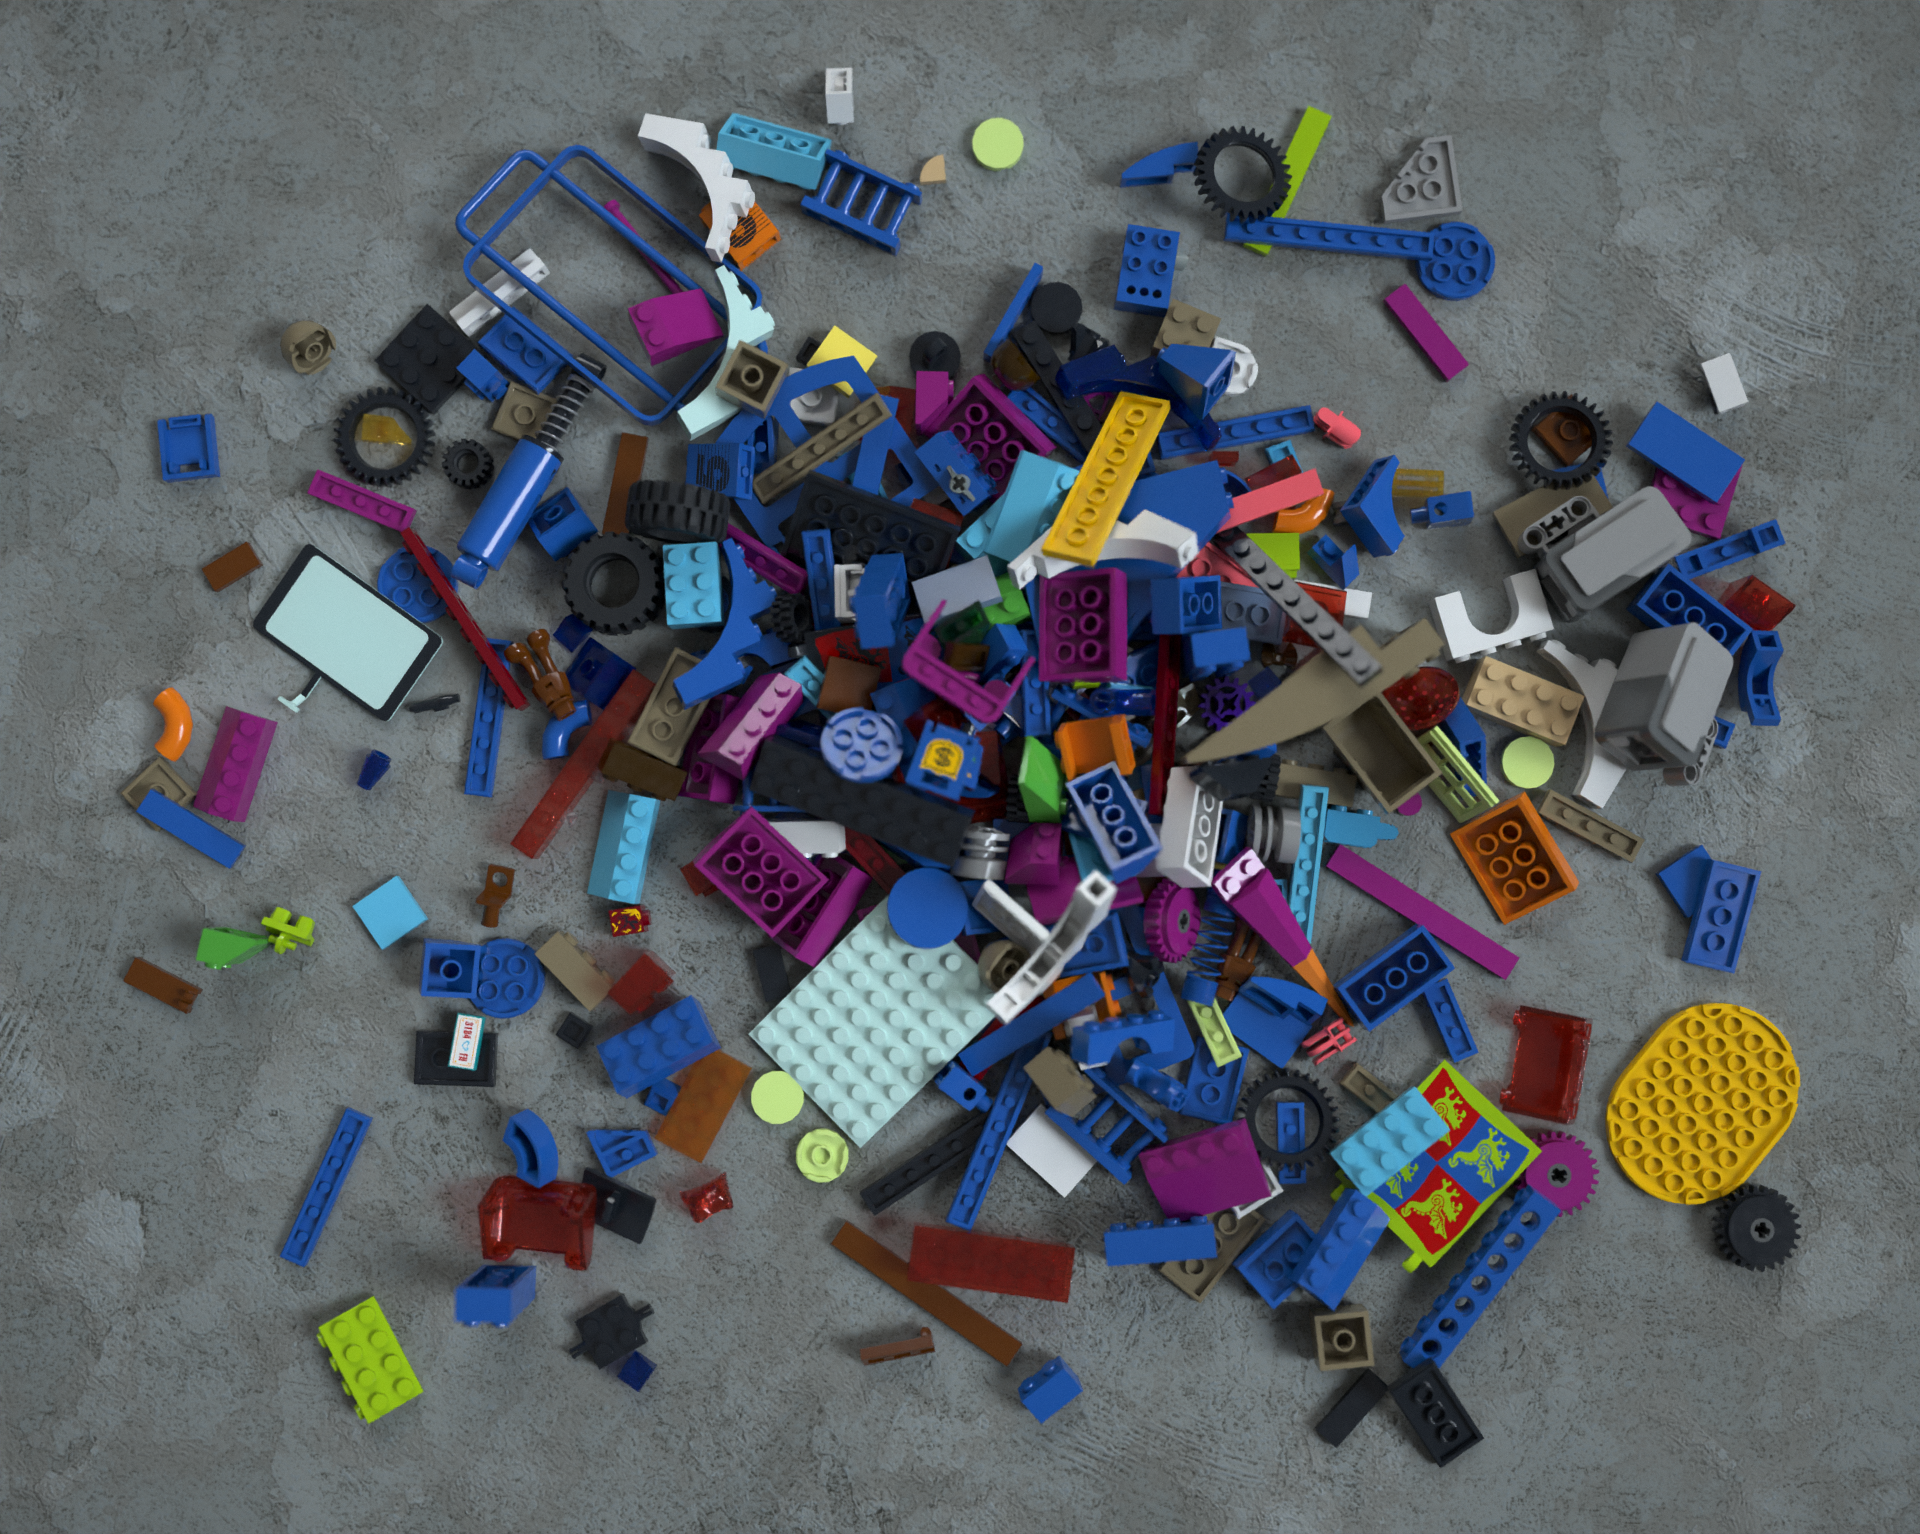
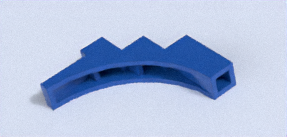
(719, 668)

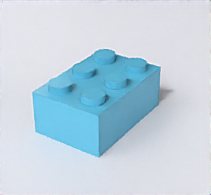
(693, 585)

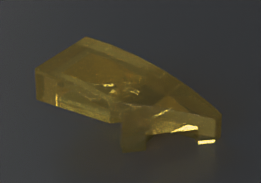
(383, 430)

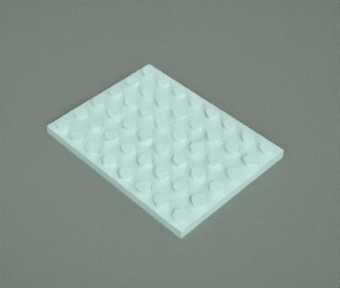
(875, 1023)

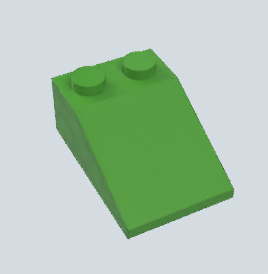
(1042, 784)

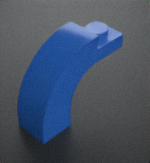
(1756, 677)

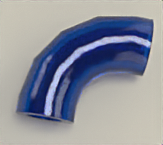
(1123, 701)

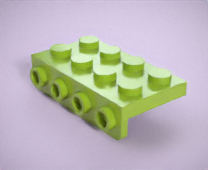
(369, 1360)

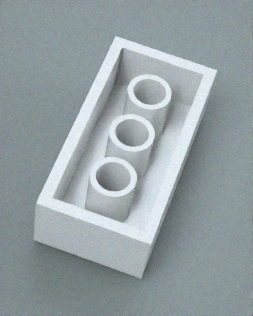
(1188, 831)

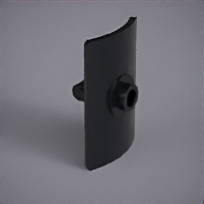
(620, 1206)

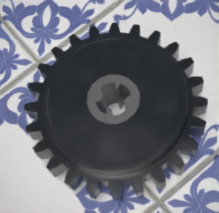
(1775, 1231)

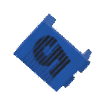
(722, 468)

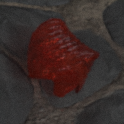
(708, 1198)

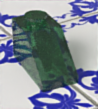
(966, 626)

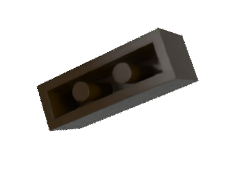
(641, 770)

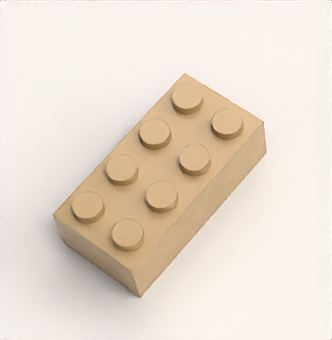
(1522, 701)

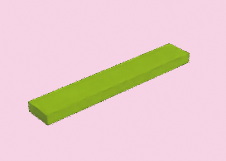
(1299, 158)

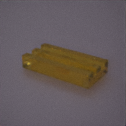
(1412, 483)

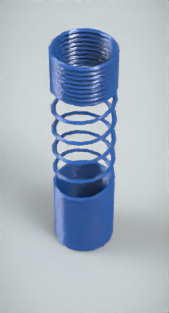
(1197, 988)

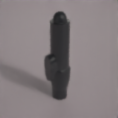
(437, 704)

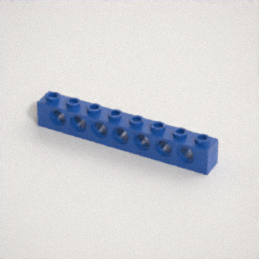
(1494, 1277)

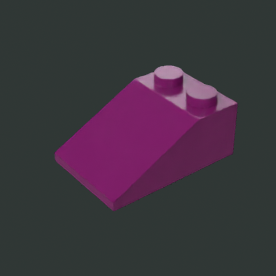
(673, 324)

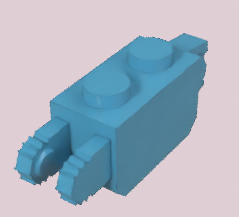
(1356, 829)

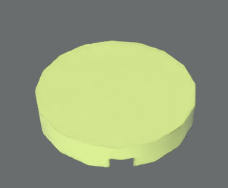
(997, 144)
(1527, 762)
(777, 1097)
(822, 1155)

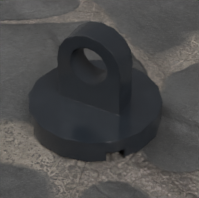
(935, 353)

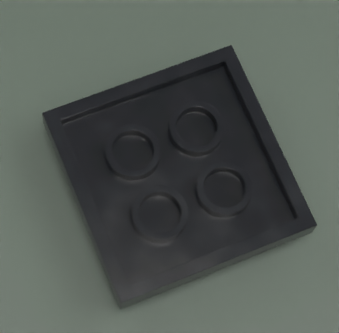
(427, 358)

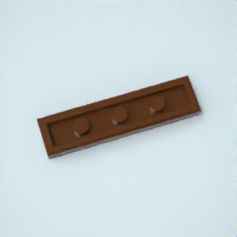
(627, 471)

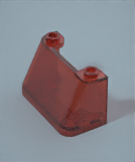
(1548, 1065)
(540, 1219)

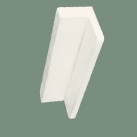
(477, 310)

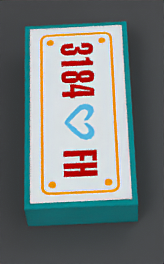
(467, 1041)

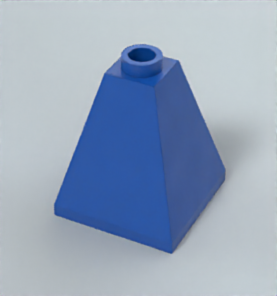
(1197, 374)

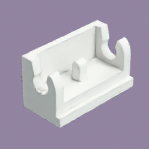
(1724, 383)
(846, 580)

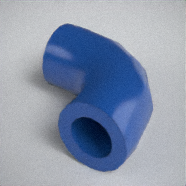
(557, 732)

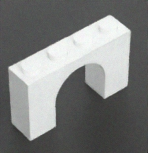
(1528, 619)

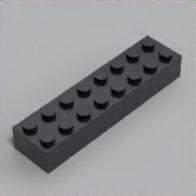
(875, 808)

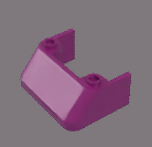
(981, 704)

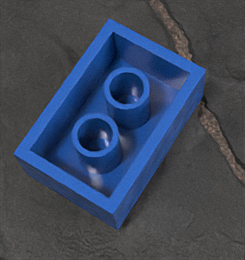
(1186, 604)

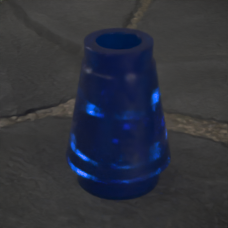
(373, 769)

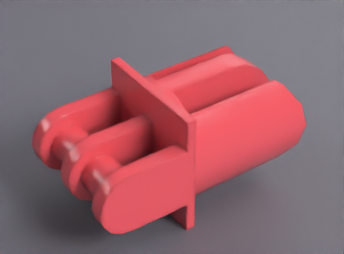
(1337, 428)
(1330, 1040)

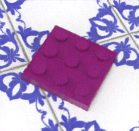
(1695, 511)

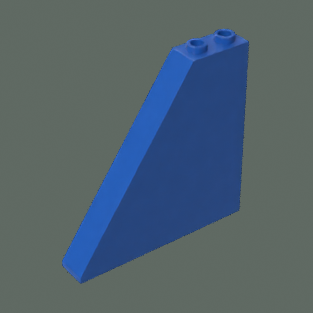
(1186, 497)

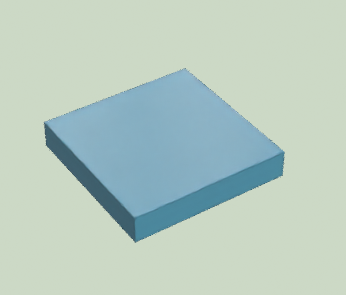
(390, 912)

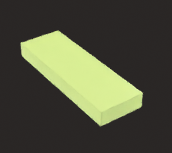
(1215, 1032)

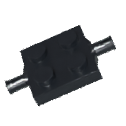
(611, 1331)

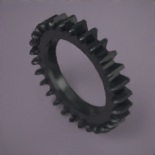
(1204, 170)
(1578, 409)
(355, 415)
(1323, 1108)

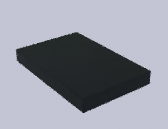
(433, 1056)

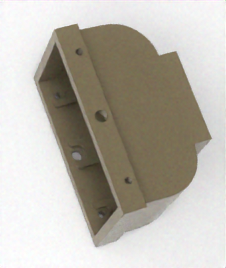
(1381, 752)

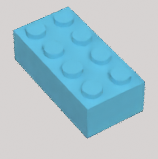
(1389, 1141)

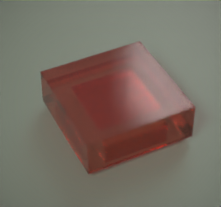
(1225, 458)

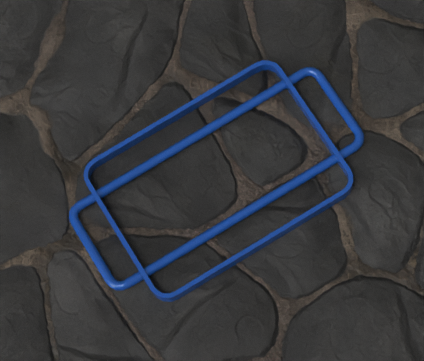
(551, 171)

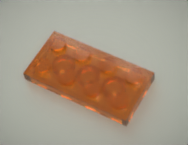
(703, 1104)

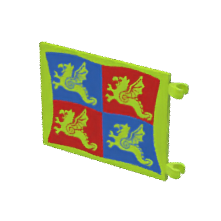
(1456, 1176)

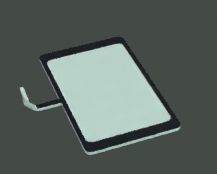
(346, 634)

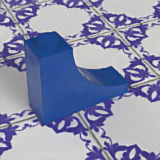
(1371, 509)
(1468, 739)

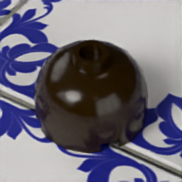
(1012, 368)

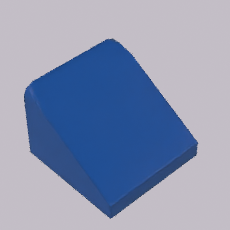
(662, 1096)

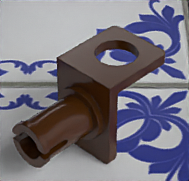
(494, 895)

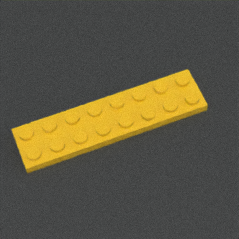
(1106, 479)

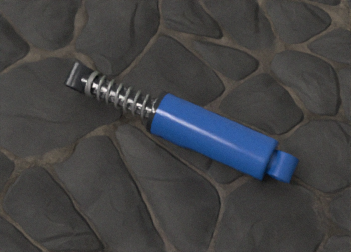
(521, 484)

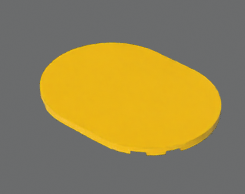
(1702, 1103)

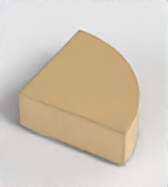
(933, 171)

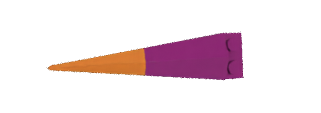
(1257, 900)

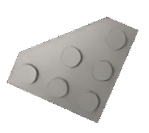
(1424, 185)

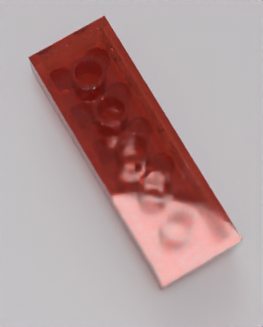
(990, 1262)

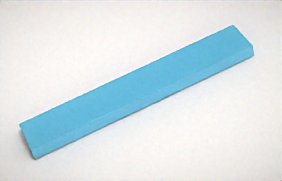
(1307, 865)

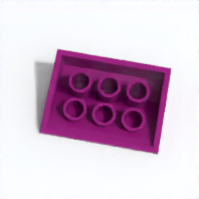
(991, 430)
(1083, 626)
(760, 871)
(1051, 901)
(1205, 1171)

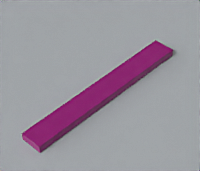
(1422, 911)

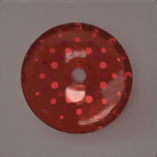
(1424, 697)

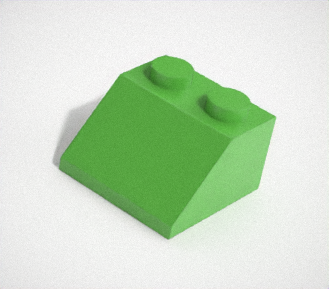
(1012, 609)
(228, 946)

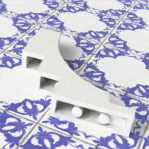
(1142, 538)

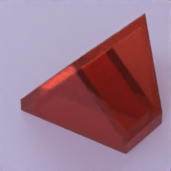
(1274, 473)

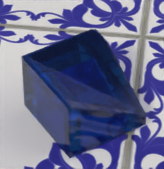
(637, 1371)

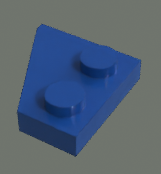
(621, 1148)

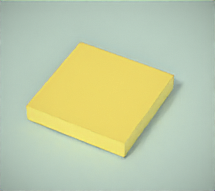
(841, 345)

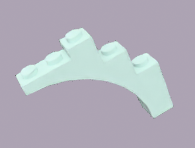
(743, 324)

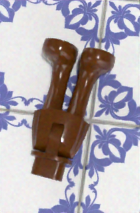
(552, 689)
(1236, 968)

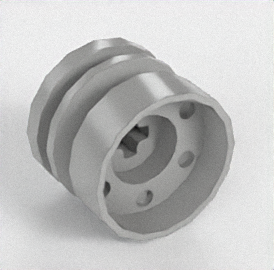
(1275, 834)
(980, 854)

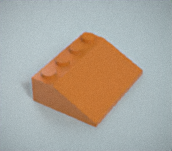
(1515, 858)

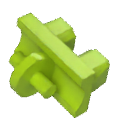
(279, 926)

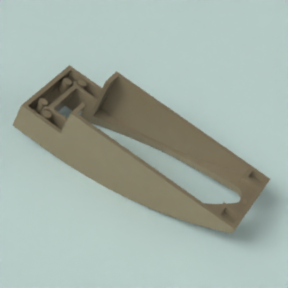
(1318, 694)

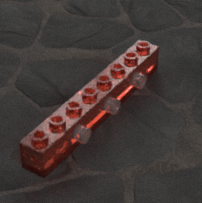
(582, 768)

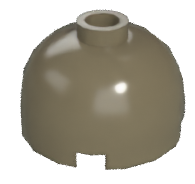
(307, 346)
(1000, 963)

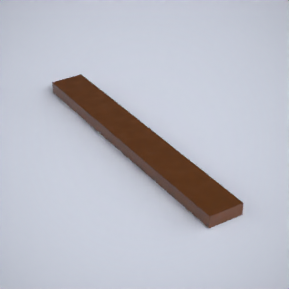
(929, 1296)

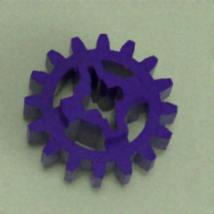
(1217, 696)

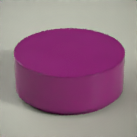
(1410, 806)

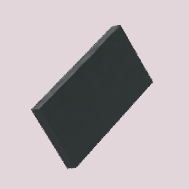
(1435, 1412)

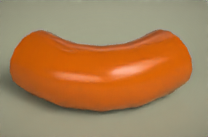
(1305, 517)
(177, 724)

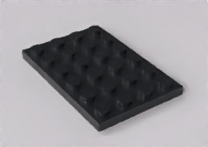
(868, 526)

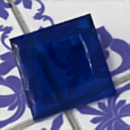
(572, 632)
(1264, 683)

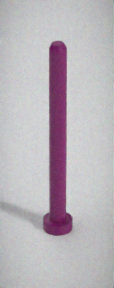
(613, 207)

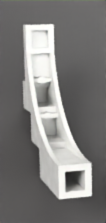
(690, 145)
(1083, 914)

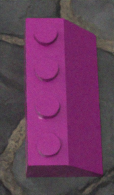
(754, 718)
(235, 765)
(705, 779)
(823, 916)

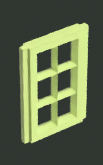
(1463, 768)

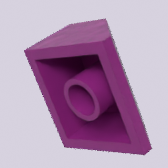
(932, 397)
(1036, 855)

